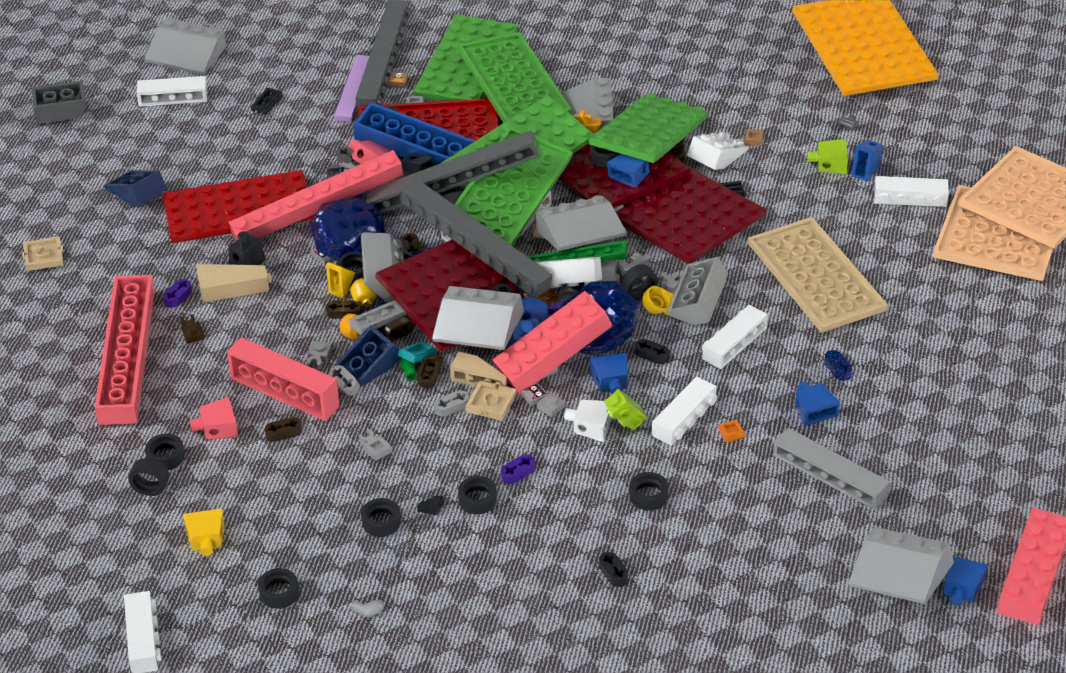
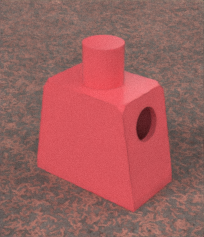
(366, 150)
(216, 420)

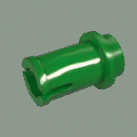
(409, 369)

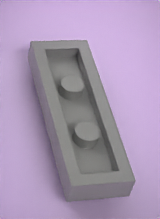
(377, 317)

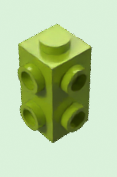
(625, 410)

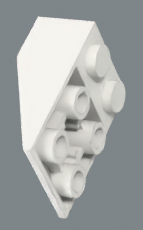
(716, 149)

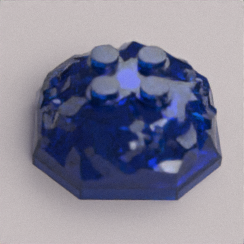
(340, 224)
(620, 309)

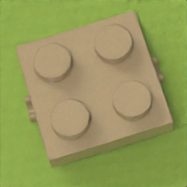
(43, 253)
(490, 400)

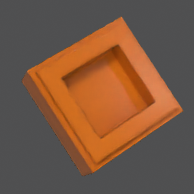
(731, 431)

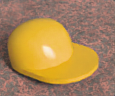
(657, 300)

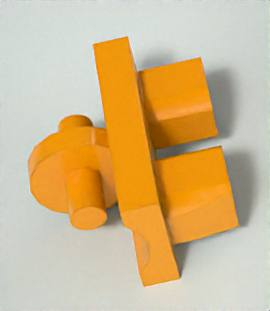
(590, 123)

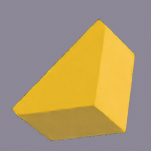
(338, 279)

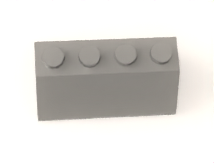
(378, 253)
(698, 291)

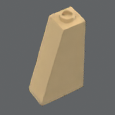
(231, 281)

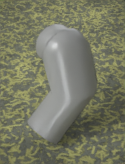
(369, 609)

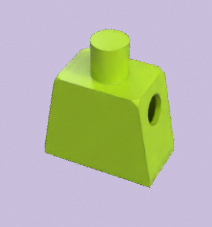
(830, 156)

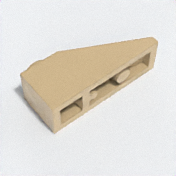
(470, 369)

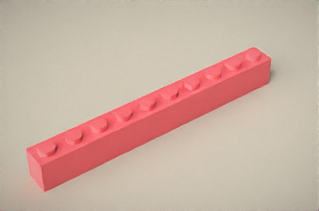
(307, 201)

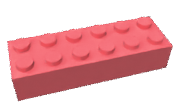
(552, 342)
(283, 379)
(1034, 567)

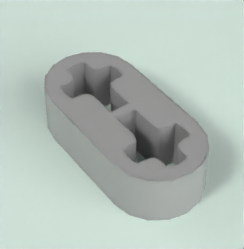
(347, 377)
(451, 403)

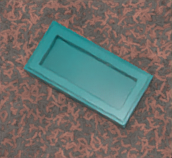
(417, 352)

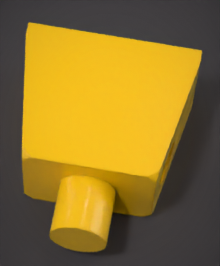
(205, 530)

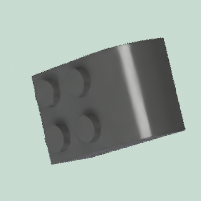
(58, 101)

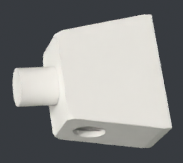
(590, 419)

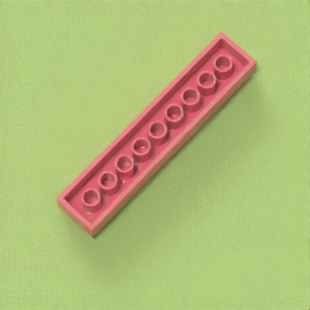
(125, 350)

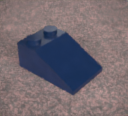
(137, 186)
(369, 356)

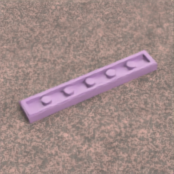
(347, 103)

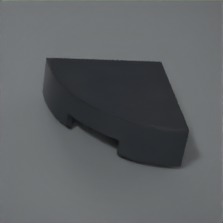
(430, 506)

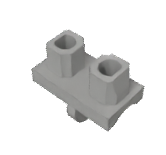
(635, 259)

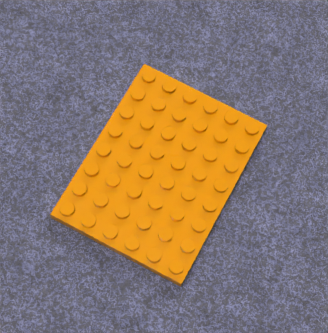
(864, 44)

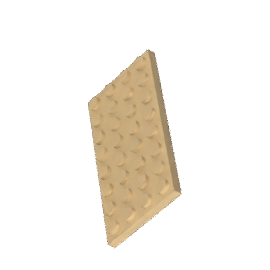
(817, 274)

